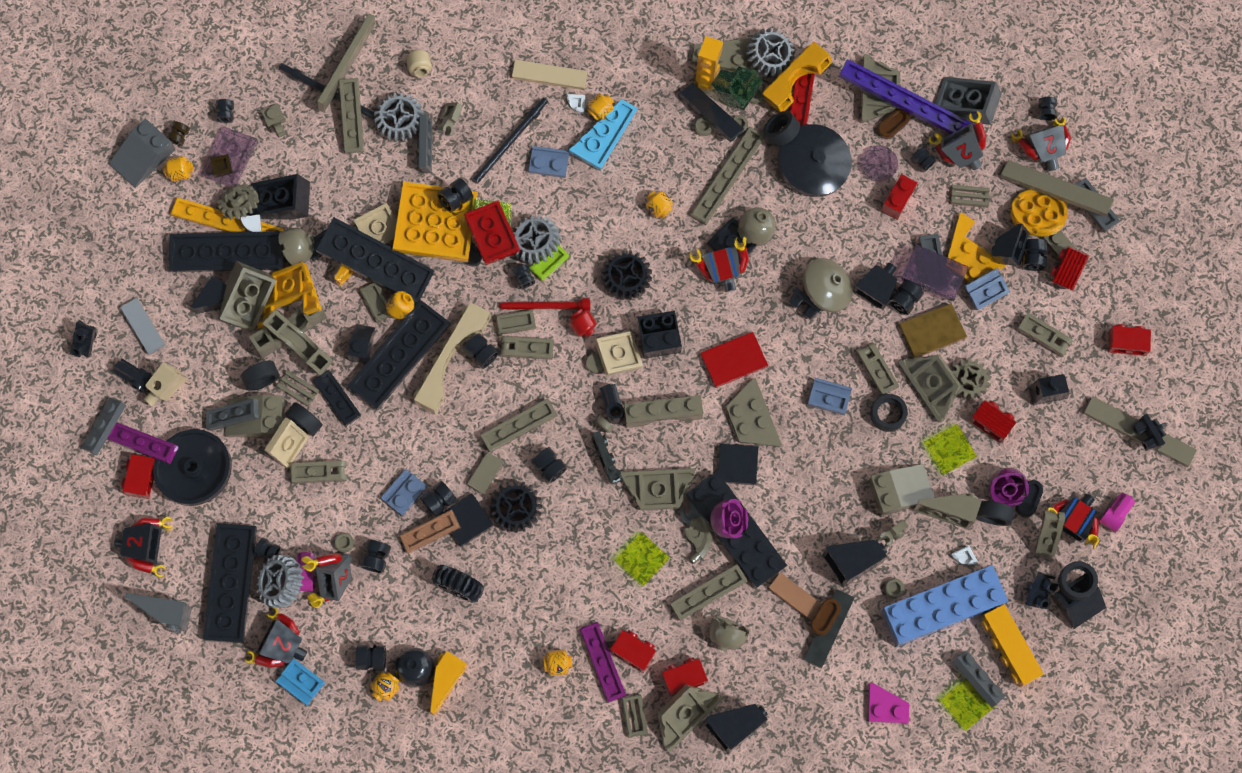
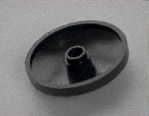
(815, 161)
(197, 470)

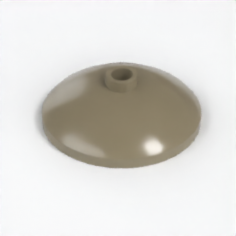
(827, 285)

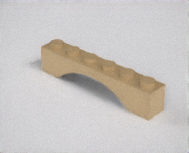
(431, 393)

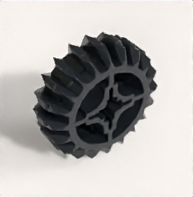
(641, 283)
(520, 500)
(457, 583)

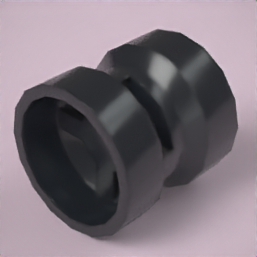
(1047, 108)
(224, 111)
(923, 158)
(523, 276)
(266, 549)

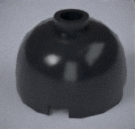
(414, 667)

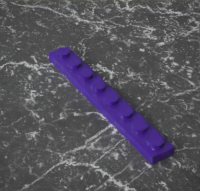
(901, 98)

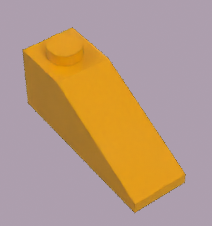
(447, 674)

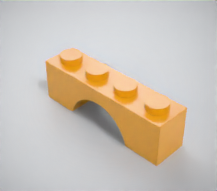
(812, 60)
(708, 63)

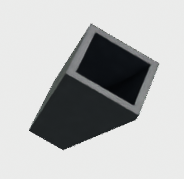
(854, 559)
(736, 725)

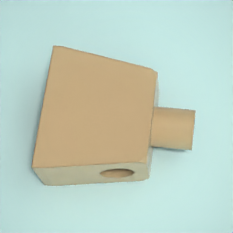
(164, 383)

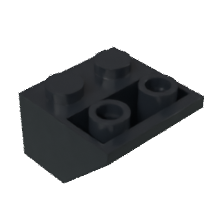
(659, 334)
(1079, 610)

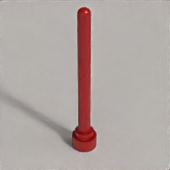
(583, 304)

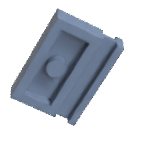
(549, 161)
(986, 289)
(829, 396)
(404, 492)

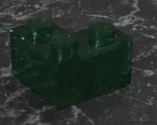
(737, 87)

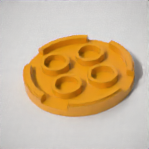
(1039, 213)

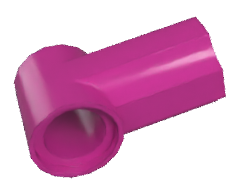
(1115, 515)
(309, 575)

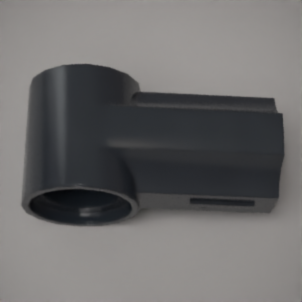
(136, 377)
(612, 402)

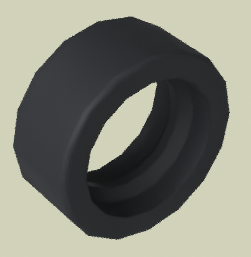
(775, 123)
(260, 375)
(893, 399)
(304, 419)
(995, 513)
(1088, 569)

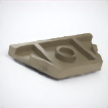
(871, 105)
(933, 382)
(751, 417)
(658, 487)
(685, 713)

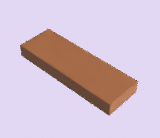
(429, 531)
(795, 596)

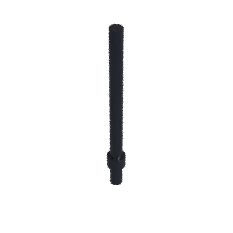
(296, 74)
(532, 115)

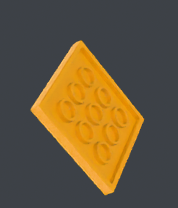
(428, 228)

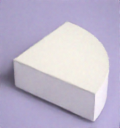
(576, 102)
(252, 223)
(965, 556)

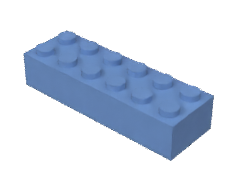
(944, 606)

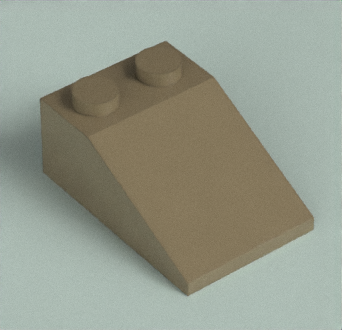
(246, 295)
(271, 415)
(900, 489)
(953, 509)

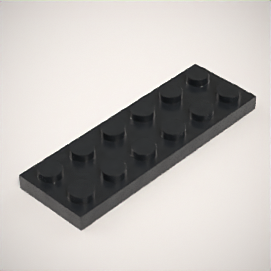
(221, 250)
(374, 260)
(399, 355)
(750, 551)
(230, 583)

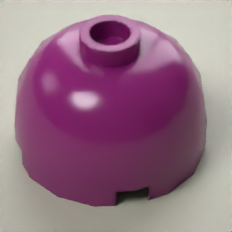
(1008, 486)
(729, 519)

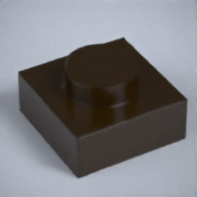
(221, 165)

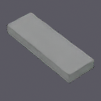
(143, 326)

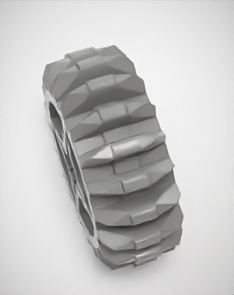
(777, 64)
(384, 113)
(549, 239)
(279, 581)

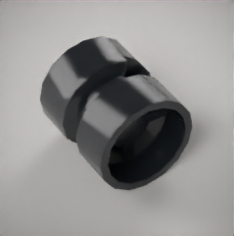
(455, 195)
(1035, 255)
(907, 295)
(480, 350)
(549, 465)
(438, 498)
(375, 556)
(370, 657)

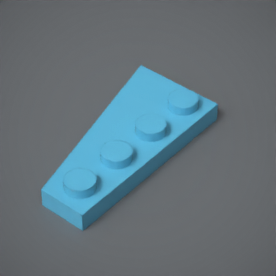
(603, 137)

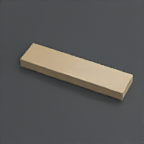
(549, 74)

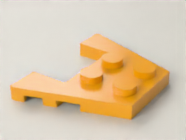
(970, 254)
(291, 286)

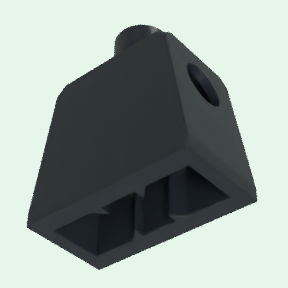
(877, 285)
(1051, 389)

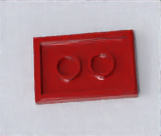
(492, 232)
(734, 359)

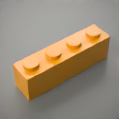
(1011, 645)

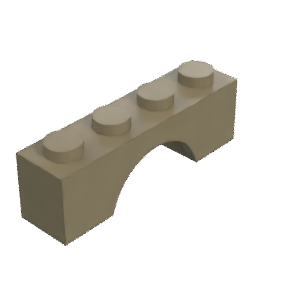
(298, 341)
(268, 342)
(667, 409)

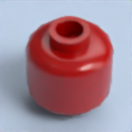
(582, 323)

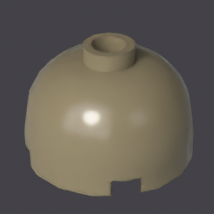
(757, 226)
(297, 245)
(727, 634)

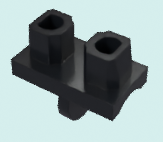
(798, 297)
(83, 339)
(1153, 430)
(1040, 590)

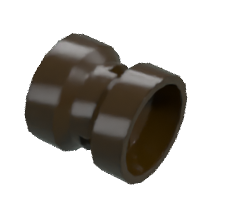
(178, 133)

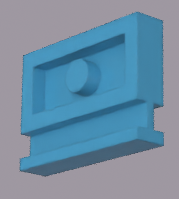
(300, 682)

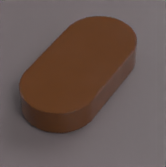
(893, 124)
(825, 617)

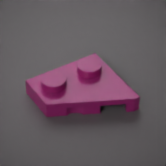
(886, 707)

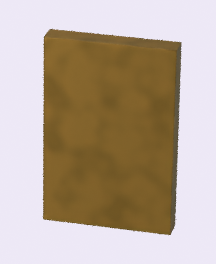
(933, 330)

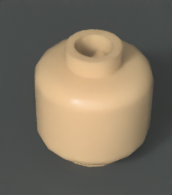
(418, 63)

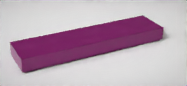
(143, 443)
(602, 662)

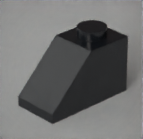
(1010, 246)
(210, 297)
(361, 344)

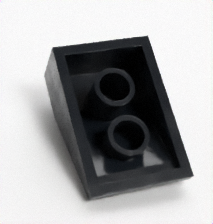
(282, 198)

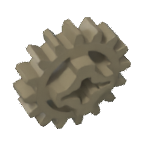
(238, 201)
(966, 371)

